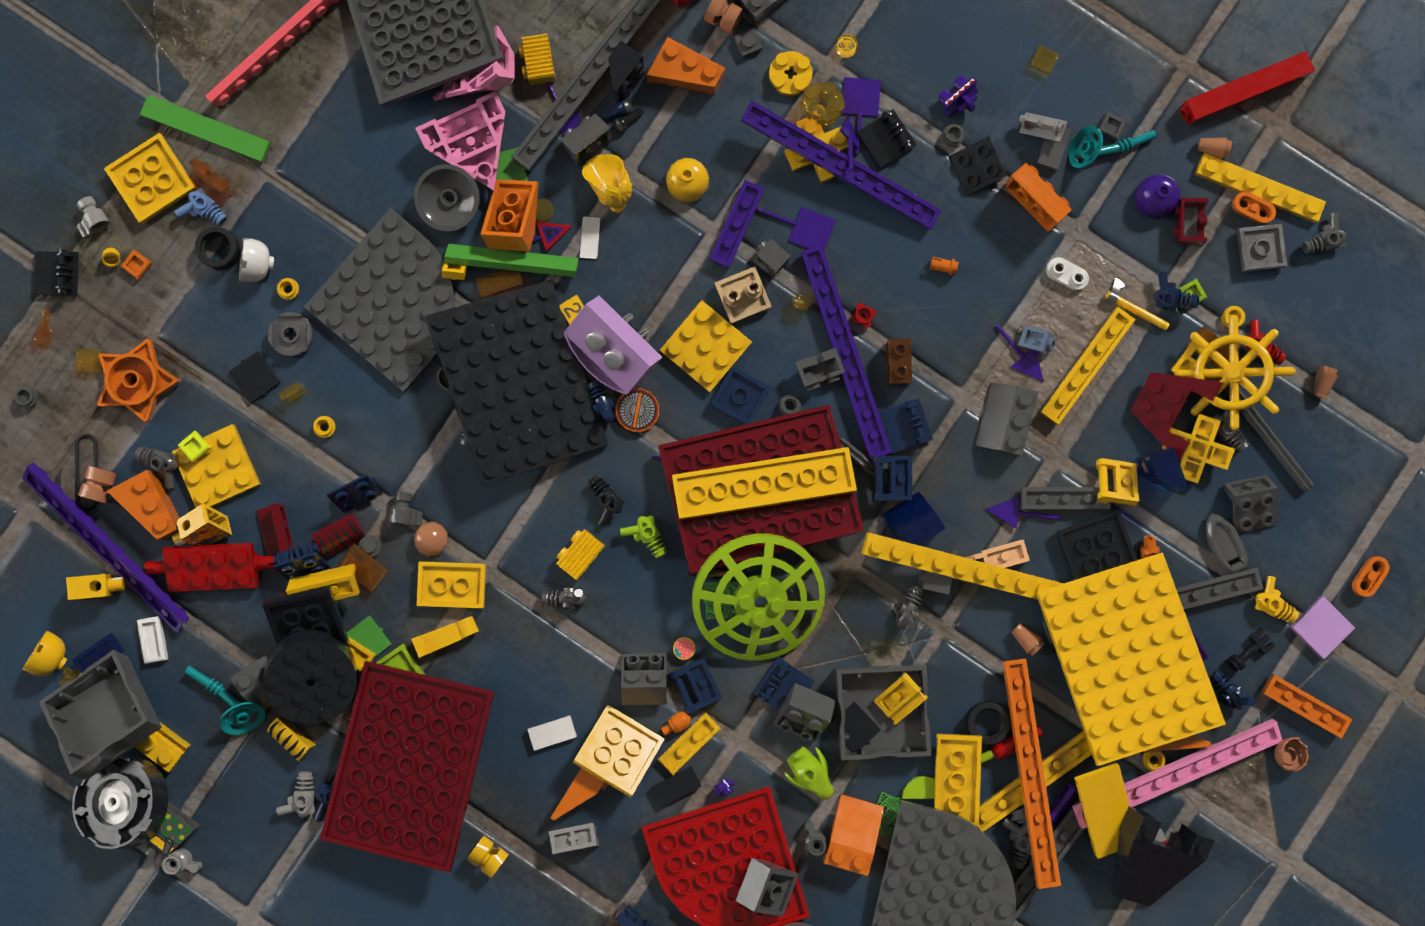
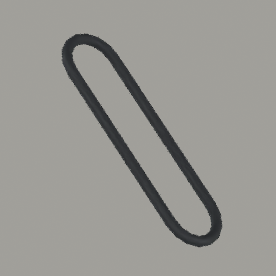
(77, 469)

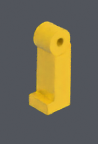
(444, 636)

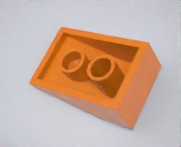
(511, 216)
(853, 835)

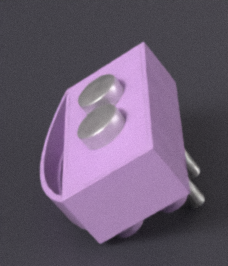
(610, 346)

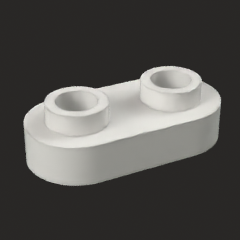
(1067, 275)

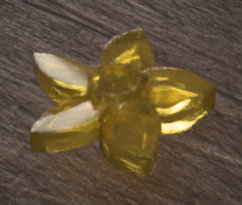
(69, 675)

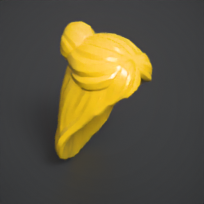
(608, 180)

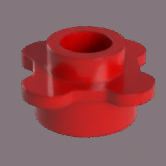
(861, 309)

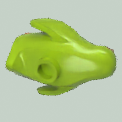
(810, 772)

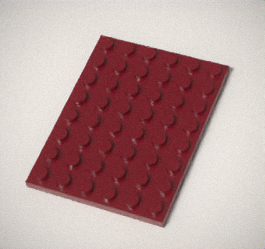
(800, 521)
(407, 766)

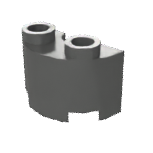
(820, 368)

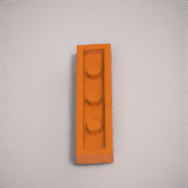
(1306, 706)

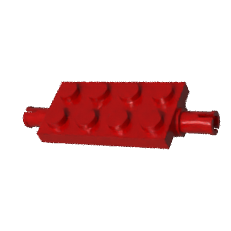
(210, 567)

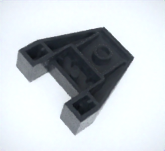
(1152, 868)

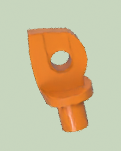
(1149, 547)

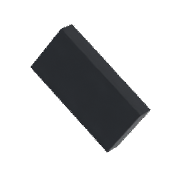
(676, 786)

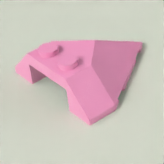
(487, 79)
(469, 138)

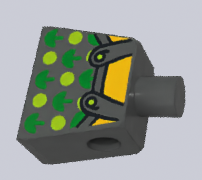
(173, 832)

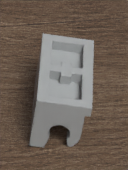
(573, 838)

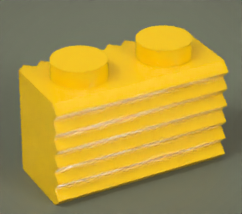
(538, 59)
(580, 554)

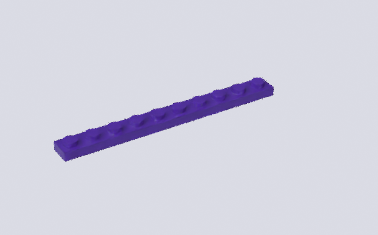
(838, 164)
(842, 339)
(105, 547)

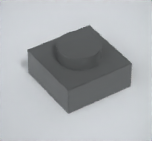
(748, 43)

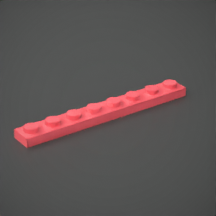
(268, 51)

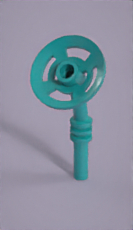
(1090, 148)
(240, 711)

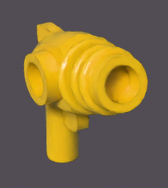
(1274, 605)

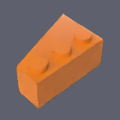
(685, 68)
(148, 503)

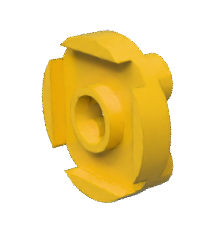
(780, 80)

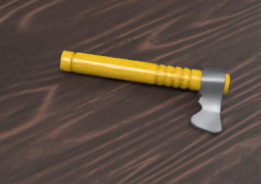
(1113, 297)

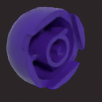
(1157, 196)

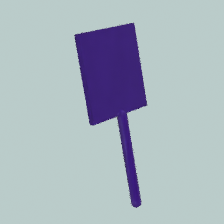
(861, 99)
(809, 229)

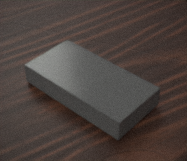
(1053, 151)

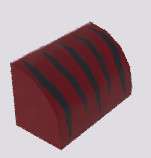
(339, 535)

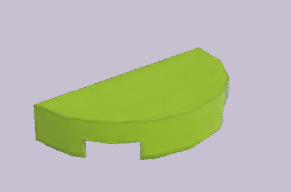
(919, 788)

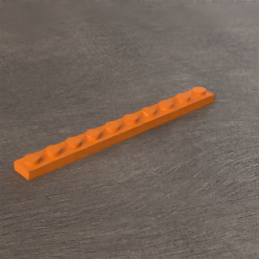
(1031, 774)

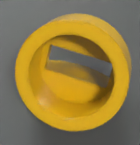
(111, 257)

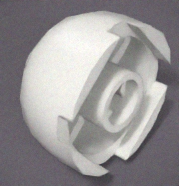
(254, 261)

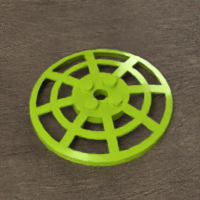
(756, 587)

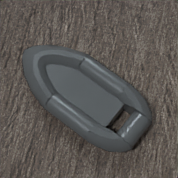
(1225, 544)

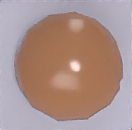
(431, 539)
(1291, 754)

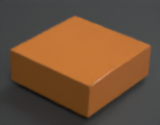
(136, 264)

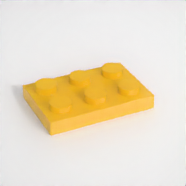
(451, 584)

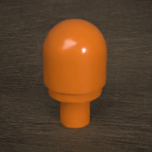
(677, 723)

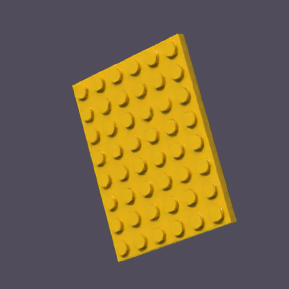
(1130, 659)

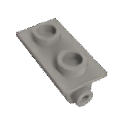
(1042, 127)

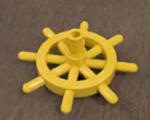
(1235, 371)

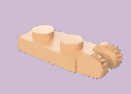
(1004, 555)

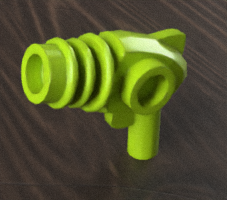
(648, 533)

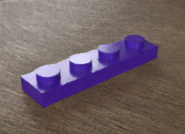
(736, 224)

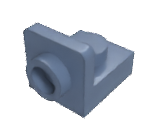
(1037, 340)

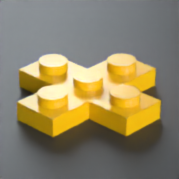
(833, 138)
(1202, 448)

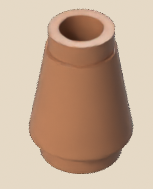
(1215, 147)
(1324, 380)
(1027, 639)

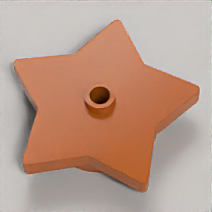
(119, 380)

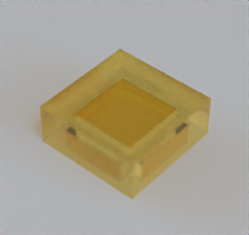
(1044, 60)
(292, 392)

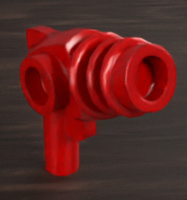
(1277, 355)

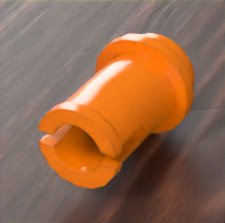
(944, 265)

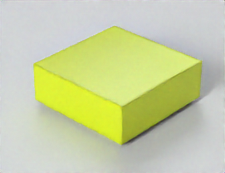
(194, 446)

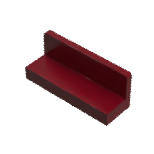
(275, 529)

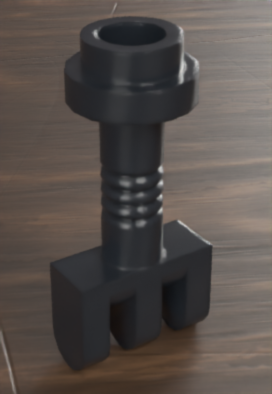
(1237, 662)

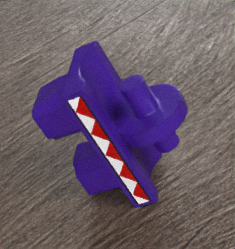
(962, 98)

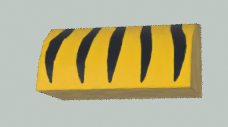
(291, 738)

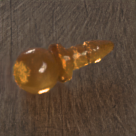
(42, 338)

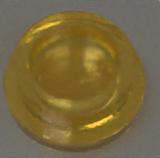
(544, 209)
(801, 301)

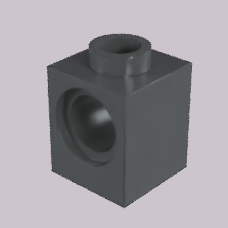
(772, 256)

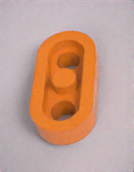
(1253, 205)
(1370, 577)

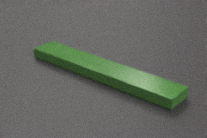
(205, 128)
(511, 260)

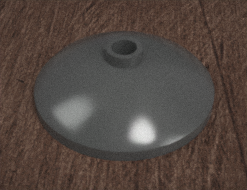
(432, 197)

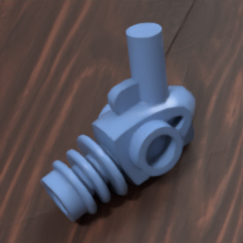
(202, 205)

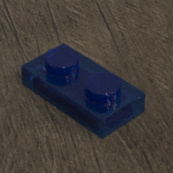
(97, 651)

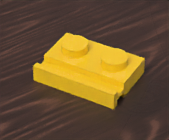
(900, 698)
(164, 748)

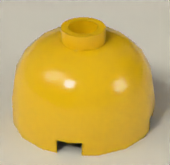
(687, 180)
(47, 656)

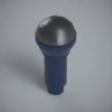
(624, 108)

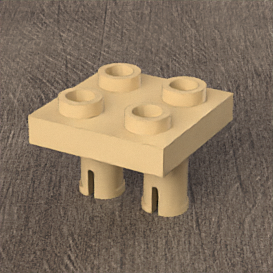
(743, 295)

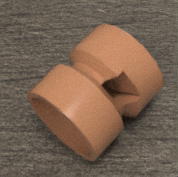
(723, 14)
(97, 484)

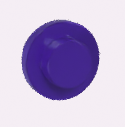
(724, 787)

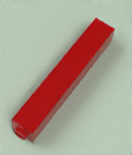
(1247, 88)

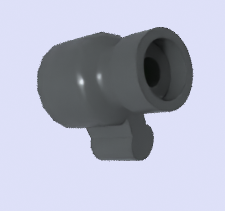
(402, 513)
(814, 840)

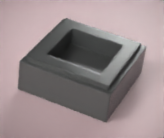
(1112, 126)

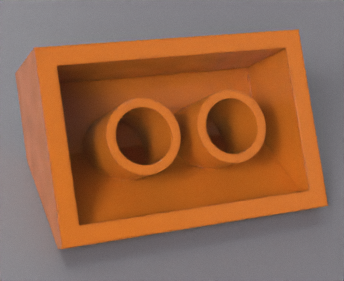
(1037, 196)

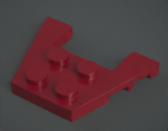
(1162, 402)

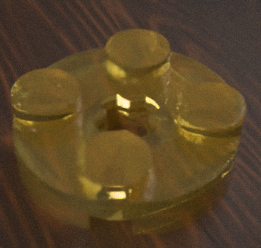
(825, 92)

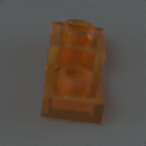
(217, 182)

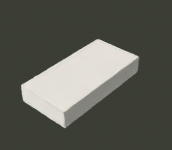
(152, 639)
(552, 732)

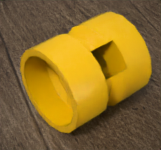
(487, 856)

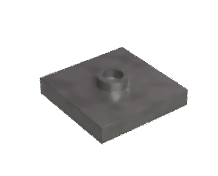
(1261, 248)

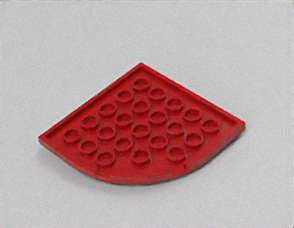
(707, 854)

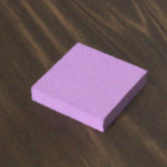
(1322, 627)

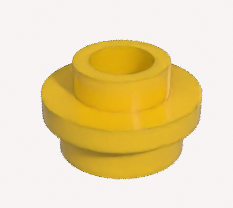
(282, 286)
(318, 424)
(1160, 762)

